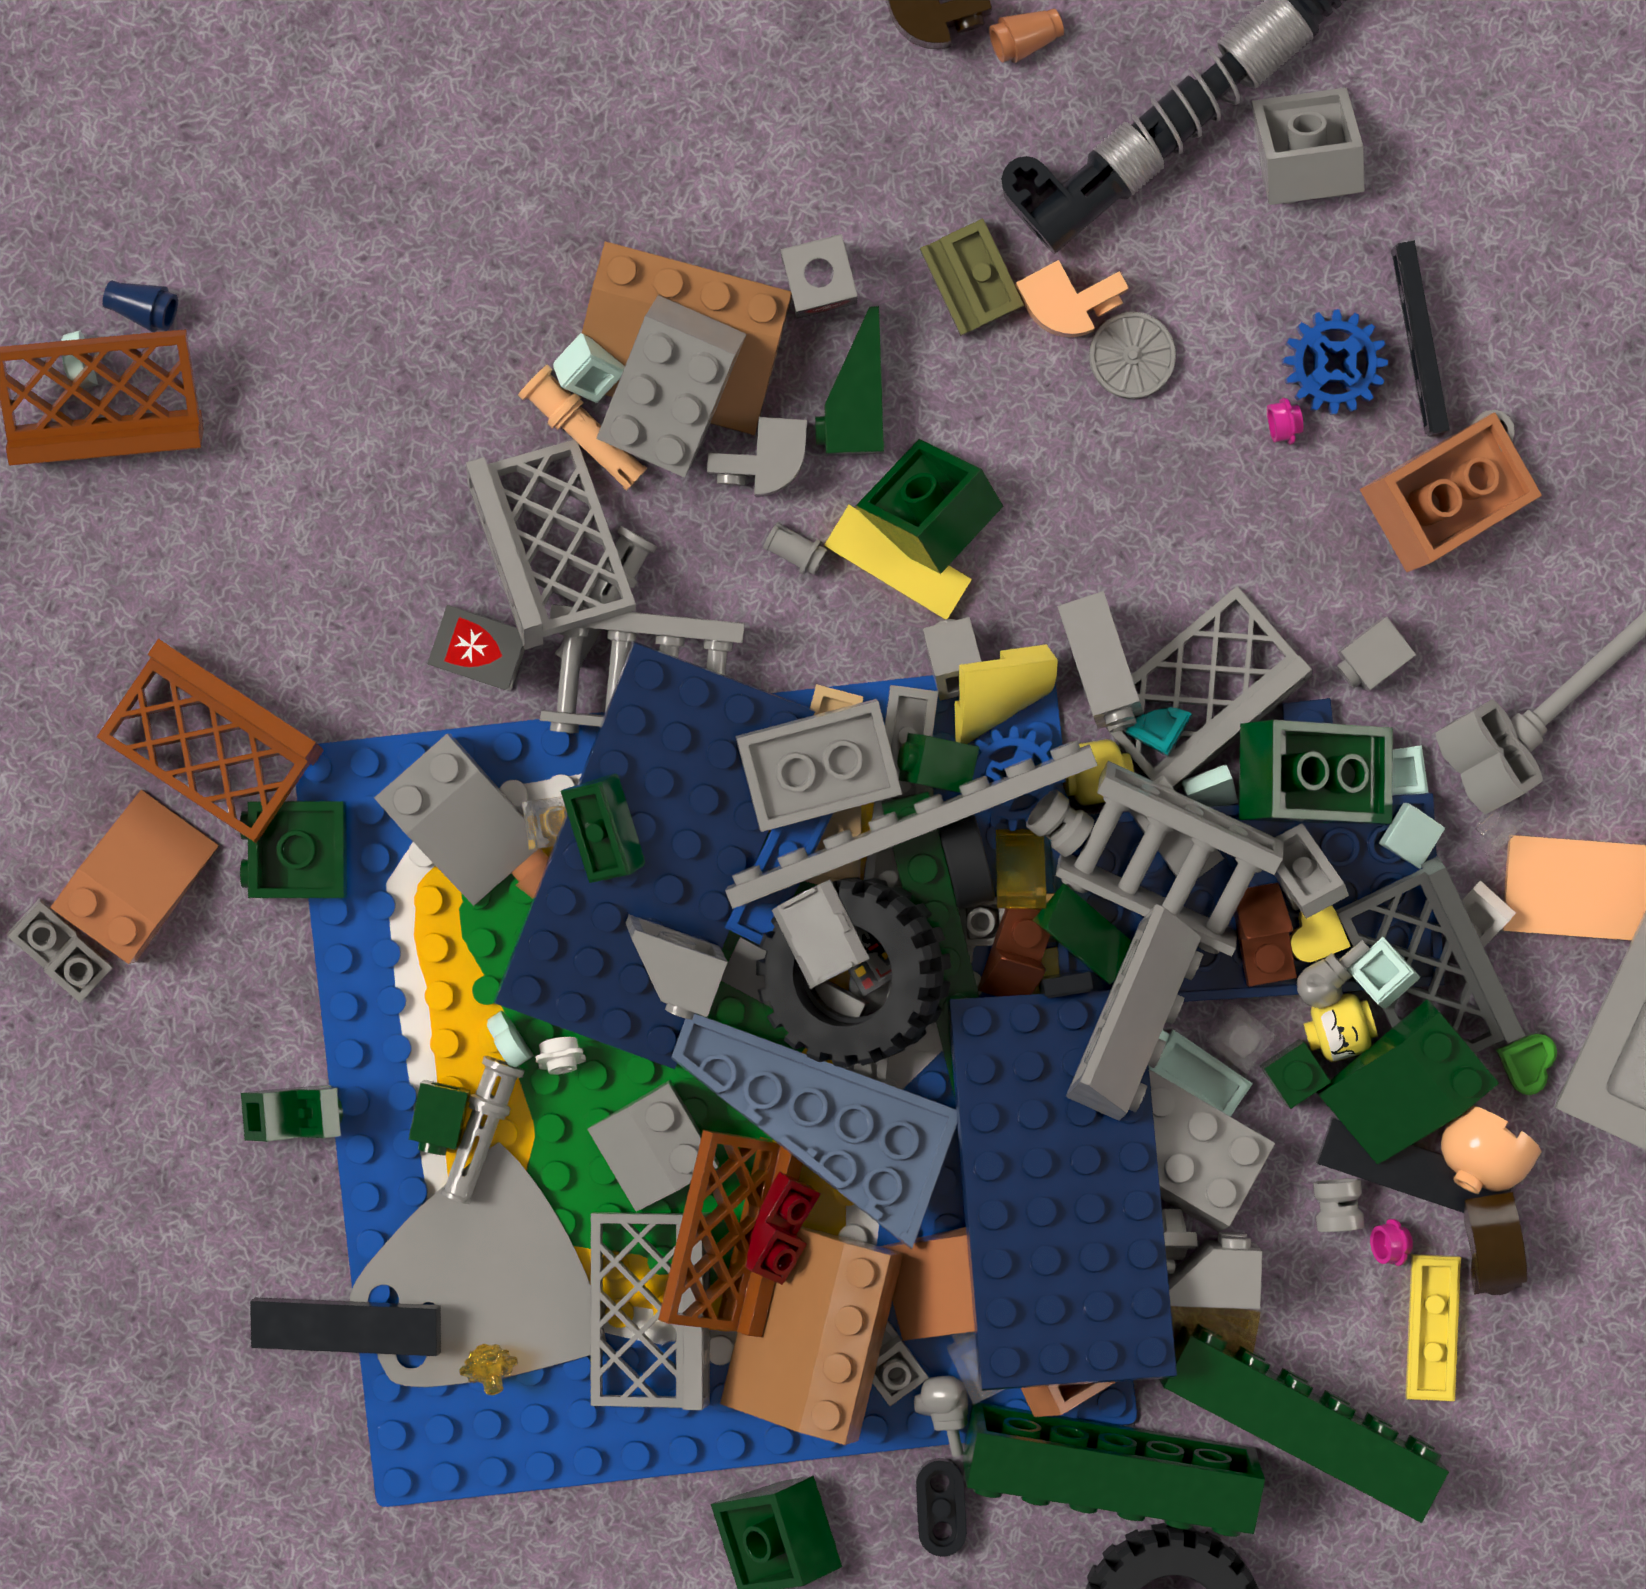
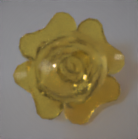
(488, 1366)

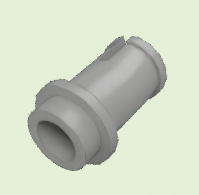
(796, 549)

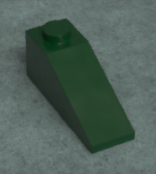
(855, 402)

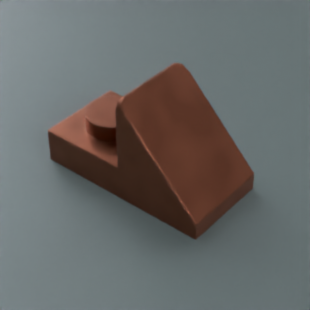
(1264, 935)
(1016, 955)

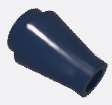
(145, 305)

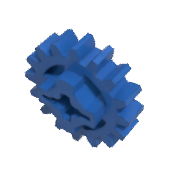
(1351, 378)
(1024, 750)

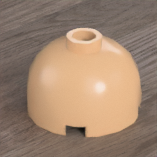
(1487, 1152)

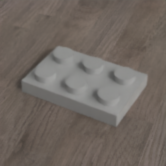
(818, 765)

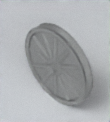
(1132, 355)

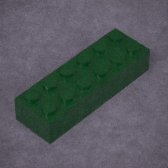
(1304, 1424)
(1113, 1469)

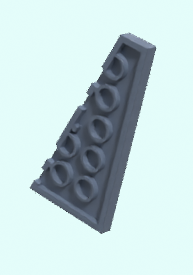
(850, 1130)

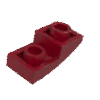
(774, 1239)

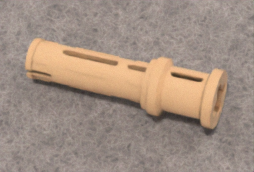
(566, 412)

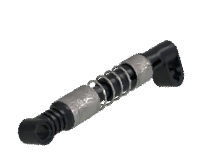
(1249, 56)

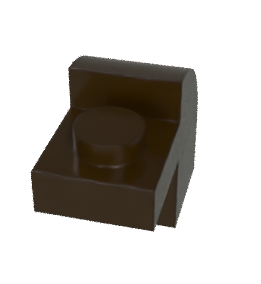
(928, 21)
(1495, 1244)

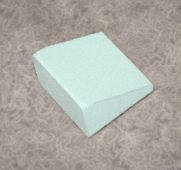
(587, 369)
(1412, 835)
(1383, 973)

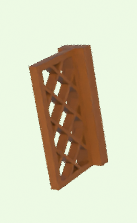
(108, 434)
(232, 706)
(744, 1293)

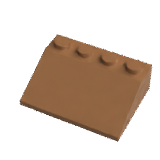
(631, 281)
(818, 1340)

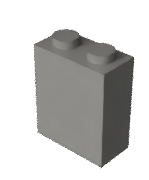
(1101, 662)

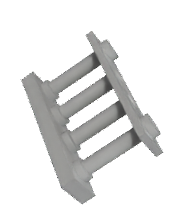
(623, 630)
(1166, 812)

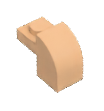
(1059, 308)

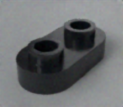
(941, 1506)

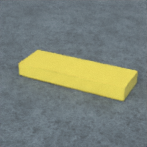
(873, 552)
(1433, 1327)

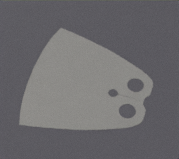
(494, 1269)

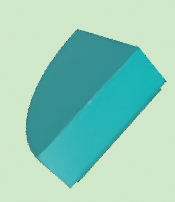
(1160, 728)

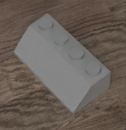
(1135, 1014)

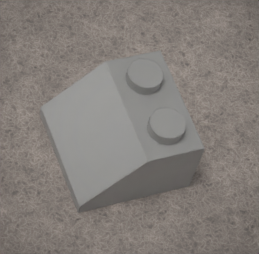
(1309, 146)
(679, 965)
(650, 1145)
(1219, 1274)

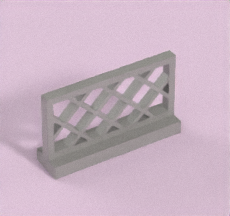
(509, 553)
(1249, 707)
(691, 1343)

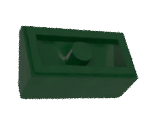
(603, 828)
(1084, 933)

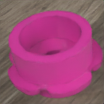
(1284, 421)
(1391, 1243)

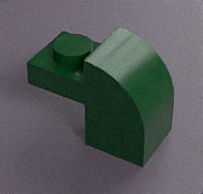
(291, 1113)

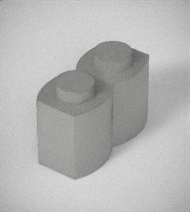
(1489, 757)

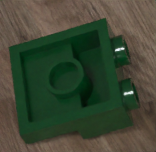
(298, 852)

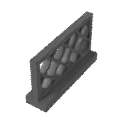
(1461, 941)

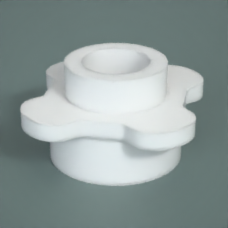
(560, 1055)

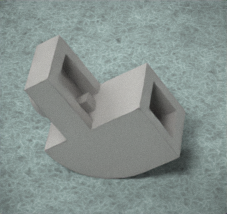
(777, 462)

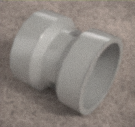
(1060, 823)
(1341, 1215)

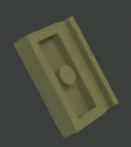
(971, 277)

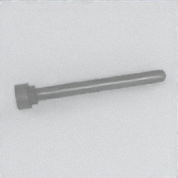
(1532, 725)

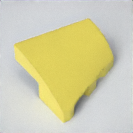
(1001, 688)

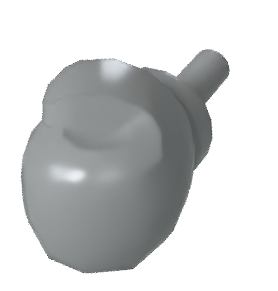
(1323, 981)
(947, 1404)

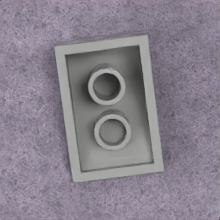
(458, 818)

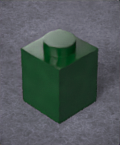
(936, 762)
(1295, 1073)
(439, 1117)

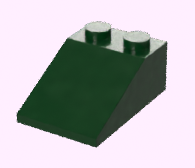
(1315, 772)
(1407, 1084)

